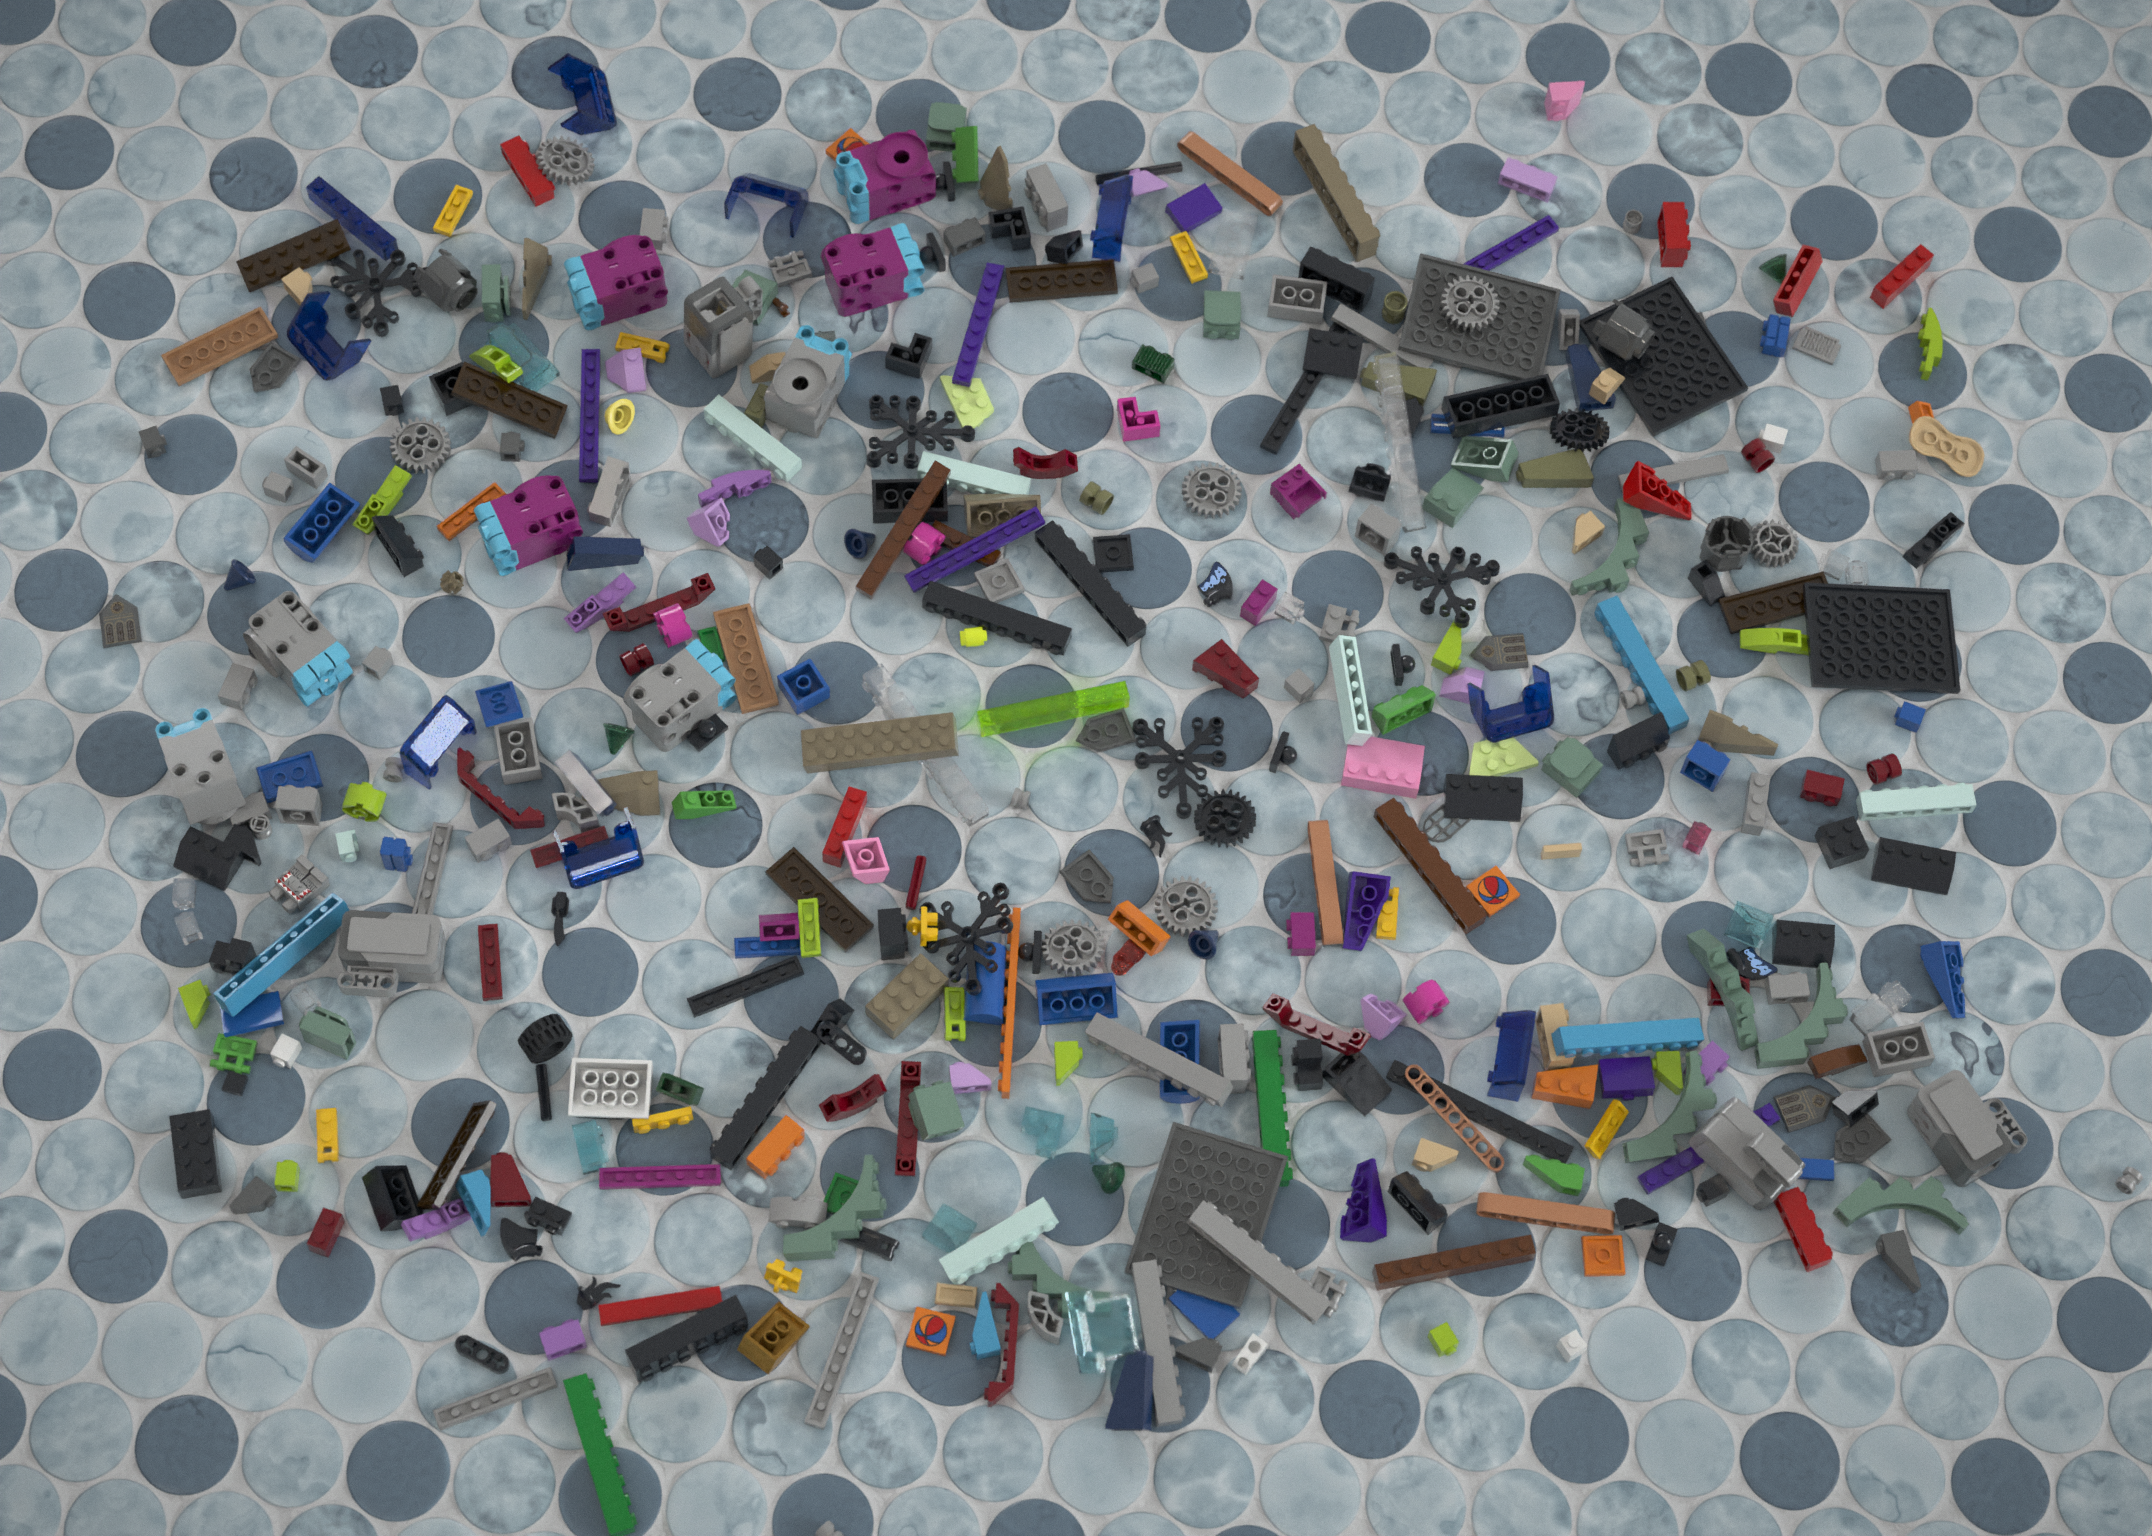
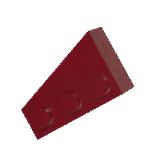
(1226, 668)

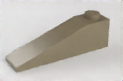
(995, 183)
(536, 264)

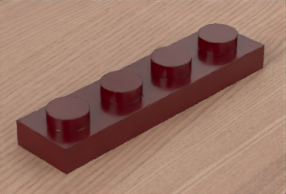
(549, 853)
(490, 962)

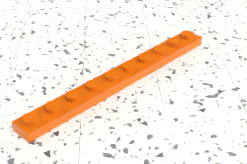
(1009, 1009)

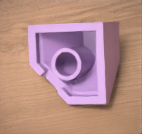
(627, 370)
(711, 522)
(1456, 687)
(1380, 1017)

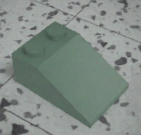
(1486, 457)
(1451, 497)

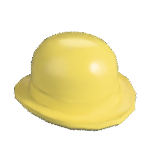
(620, 416)

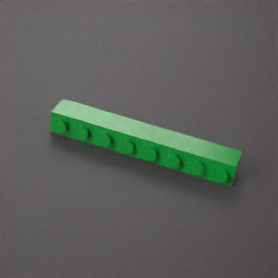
(1270, 1096)
(599, 1456)

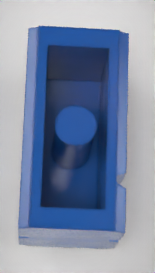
(1775, 336)
(396, 854)

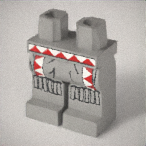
(299, 885)

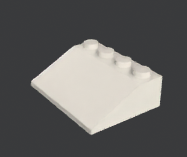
(610, 1088)

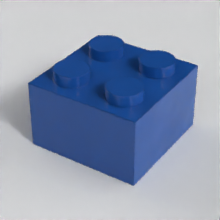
(803, 686)
(1705, 765)

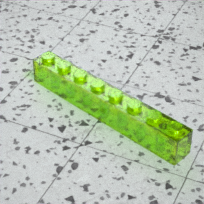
(1052, 709)

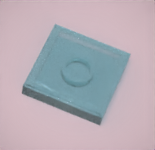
(949, 1229)

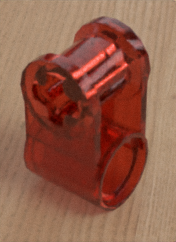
(1126, 958)

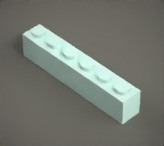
(752, 438)
(974, 477)
(1350, 690)
(1915, 802)
(999, 1241)

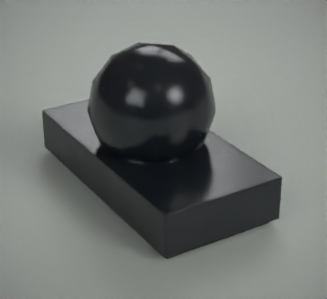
(945, 181)
(932, 253)
(1400, 664)
(707, 732)
(1282, 753)
(1029, 951)
(1661, 1244)

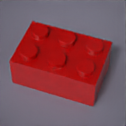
(1673, 234)

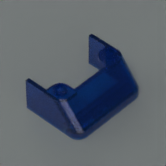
(590, 94)
(789, 194)
(1111, 218)
(317, 345)
(1516, 719)
(433, 738)
(602, 859)
(1511, 1054)

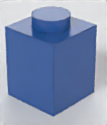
(1909, 716)

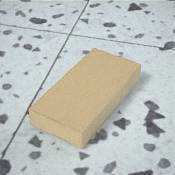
(1561, 851)
(956, 1295)

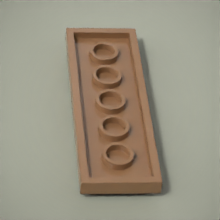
(219, 346)
(745, 658)

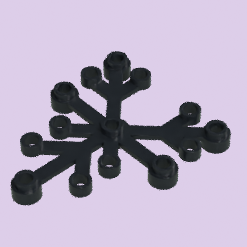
(358, 274)
(911, 431)
(1443, 579)
(1181, 778)
(988, 909)

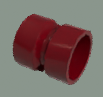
(1756, 453)
(637, 659)
(1887, 767)

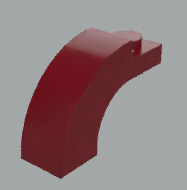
(854, 1101)

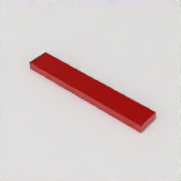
(659, 1306)

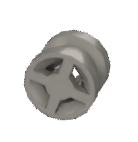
(1020, 798)

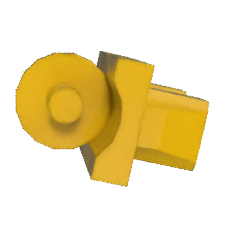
(926, 919)
(781, 1278)

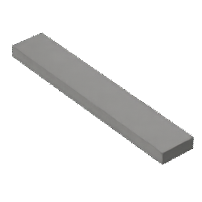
(1377, 336)
(1688, 470)
(432, 868)
(495, 1398)

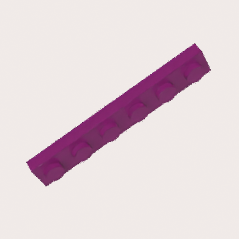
(660, 1176)

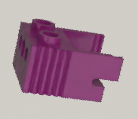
(1297, 491)

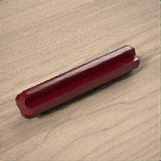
(915, 883)

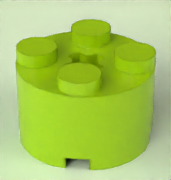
(363, 801)

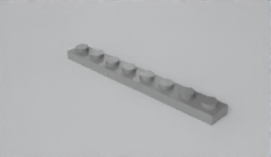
(841, 1351)

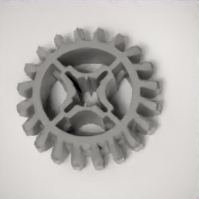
(1776, 537)

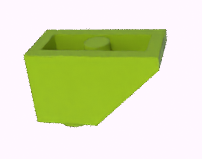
(195, 1001)
(1066, 1059)
(1668, 1070)

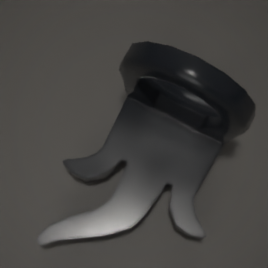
(1154, 831)
(592, 1295)

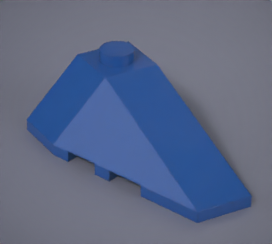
(1943, 965)

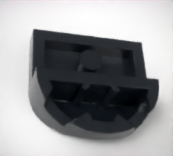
(1370, 482)

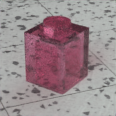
(1696, 837)

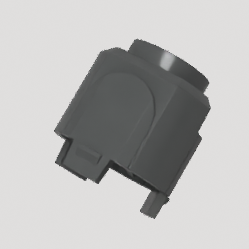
(447, 283)
(1625, 333)
(1729, 536)

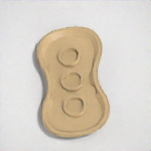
(1958, 452)

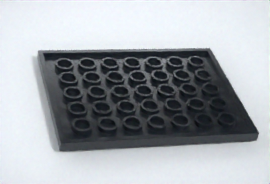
(1682, 367)
(1881, 638)

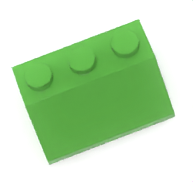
(965, 154)
(1403, 708)

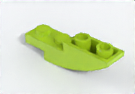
(1931, 342)
(497, 361)
(384, 500)
(1773, 640)

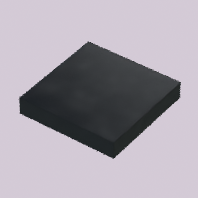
(1113, 553)

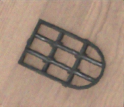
(1436, 823)

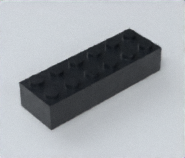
(1500, 406)
(687, 1339)

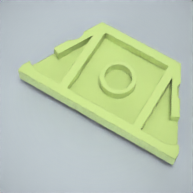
(969, 403)
(1500, 758)

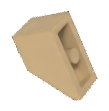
(298, 284)
(765, 367)
(1605, 385)
(1586, 531)
(1432, 1156)

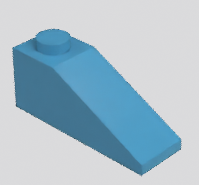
(476, 1195)
(984, 1336)

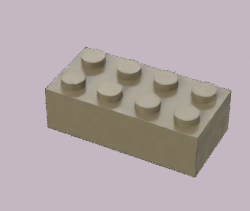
(906, 996)

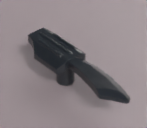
(559, 909)

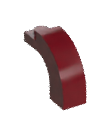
(1045, 466)

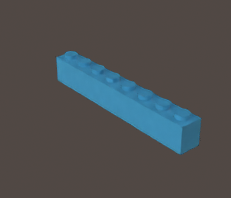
(1640, 663)
(281, 955)
(1627, 1037)

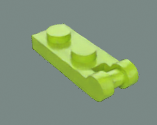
(954, 1013)

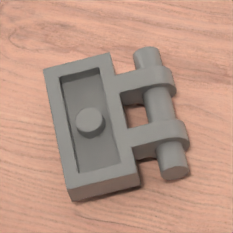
(790, 272)
(1334, 621)
(1646, 841)
(1323, 1281)

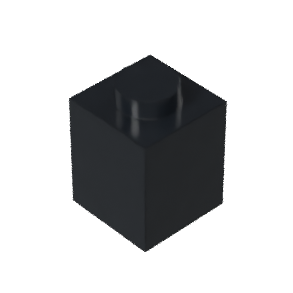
(391, 400)
(768, 562)
(1712, 1190)

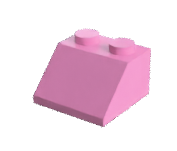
(1562, 99)
(866, 860)

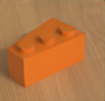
(1567, 1086)

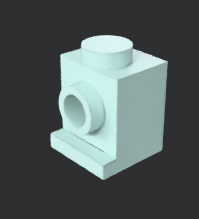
(347, 845)

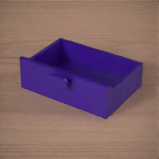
(1193, 208)
(1626, 1077)

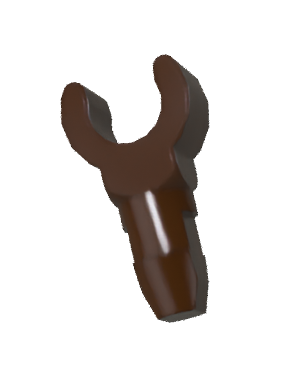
(782, 307)

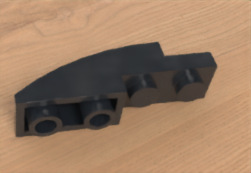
(1934, 540)

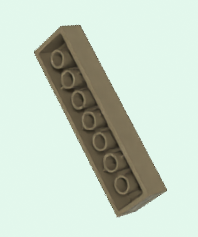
(1336, 192)
(879, 742)

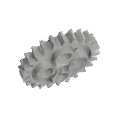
(565, 160)
(1469, 303)
(420, 445)
(1214, 476)
(1179, 891)
(1089, 947)

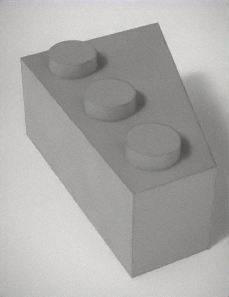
(610, 491)

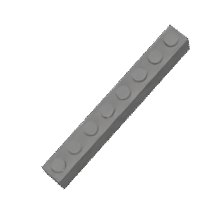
(1159, 1060)
(1258, 1262)
(1157, 1343)

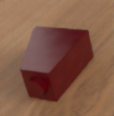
(506, 1183)

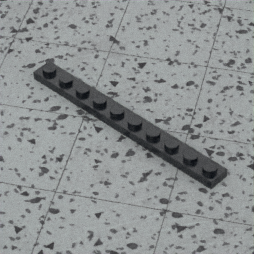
(1295, 404)
(1488, 1116)

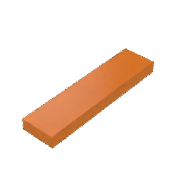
(465, 515)

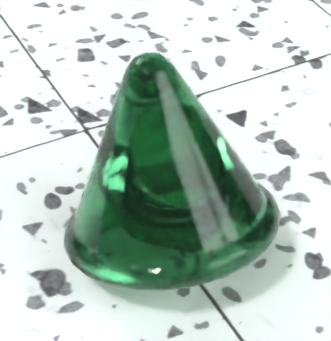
(1775, 267)
(617, 736)
(1109, 1176)

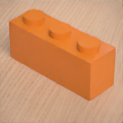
(1139, 928)
(776, 1147)

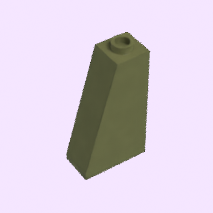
(1416, 381)
(1558, 470)

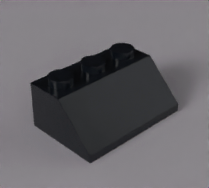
(1332, 353)
(398, 544)
(1639, 741)
(208, 858)
(1802, 943)
(391, 1196)
(1417, 1202)

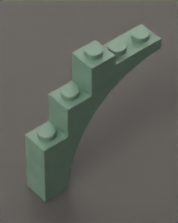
(1612, 573)
(1726, 979)
(1791, 1048)
(1681, 1121)
(1900, 1195)
(846, 1223)
(1030, 1266)

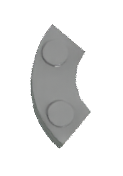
(575, 810)
(790, 1212)
(1043, 1318)

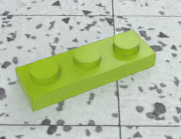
(809, 927)

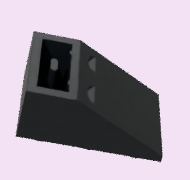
(1356, 1081)

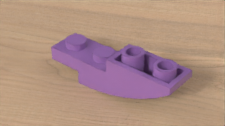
(739, 482)
(607, 599)
(437, 1221)

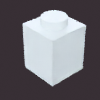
(1773, 437)
(285, 1051)
(1571, 1346)

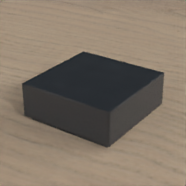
(235, 1083)

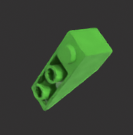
(702, 803)
(1560, 1176)

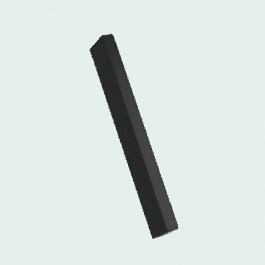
(745, 986)

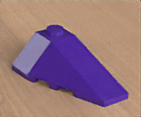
(1363, 905)
(1366, 1212)

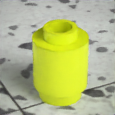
(973, 637)

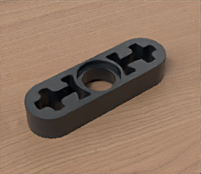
(856, 1047)
(466, 1352)

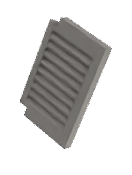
(1817, 345)

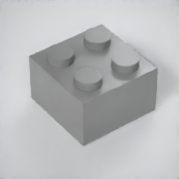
(1378, 529)
(298, 805)

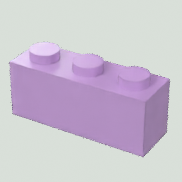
(1527, 179)

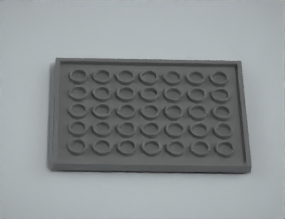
(1509, 347)
(1213, 1169)

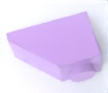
(1145, 182)
(967, 1079)

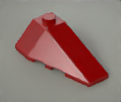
(1650, 493)

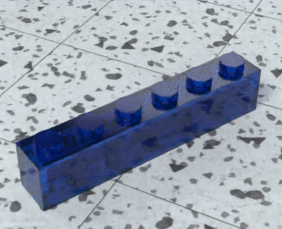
(352, 218)

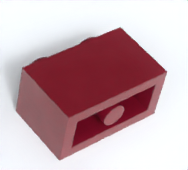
(1822, 788)
(325, 1232)

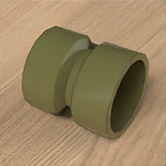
(1394, 307)
(1097, 498)
(1692, 676)

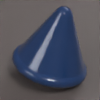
(858, 542)
(238, 576)
(1203, 943)

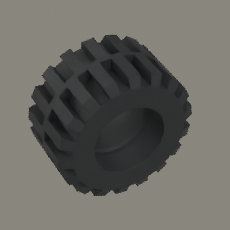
(545, 1038)

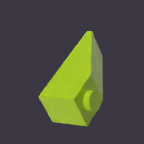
(1449, 651)

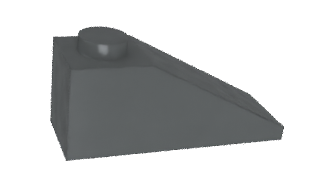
(1898, 1257)

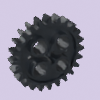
(1579, 430)
(1228, 804)

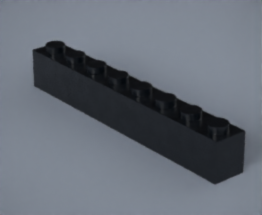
(1090, 583)
(996, 618)
(765, 1097)

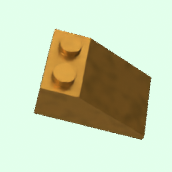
(772, 1337)

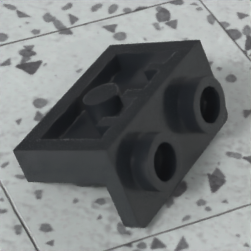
(548, 1216)

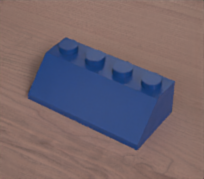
(1076, 998)

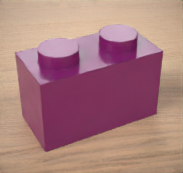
(1258, 602)
(779, 926)
(1301, 933)

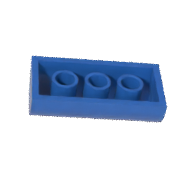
(320, 523)
(989, 1003)
(1183, 1039)

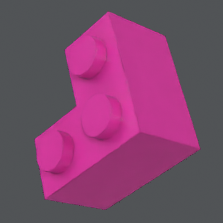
(1136, 424)

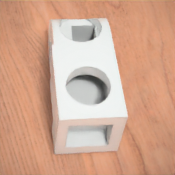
(1250, 1354)

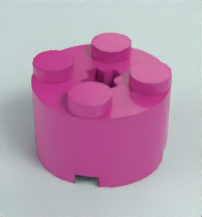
(924, 543)
(673, 625)
(1426, 1001)

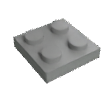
(999, 581)

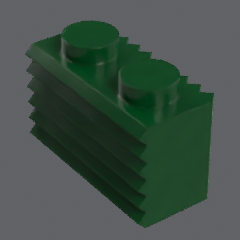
(1153, 363)
(679, 1089)

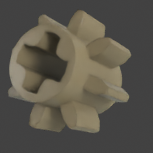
(451, 582)

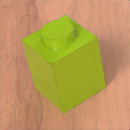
(287, 1176)
(1443, 1340)

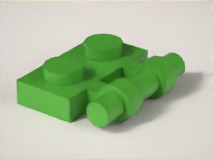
(233, 1047)

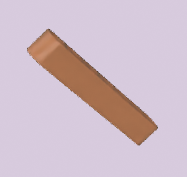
(1230, 173)
(1325, 882)
(1458, 1127)
(1545, 1213)

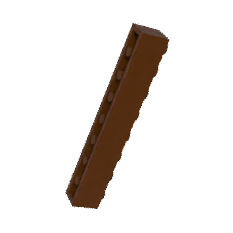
(902, 529)
(1430, 866)
(1453, 1262)

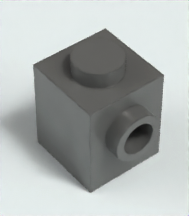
(153, 442)
(511, 447)

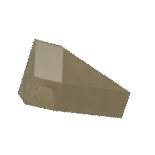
(990, 510)
(1728, 737)
(634, 790)

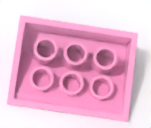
(1384, 767)

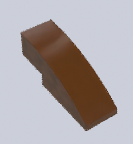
(1836, 1061)

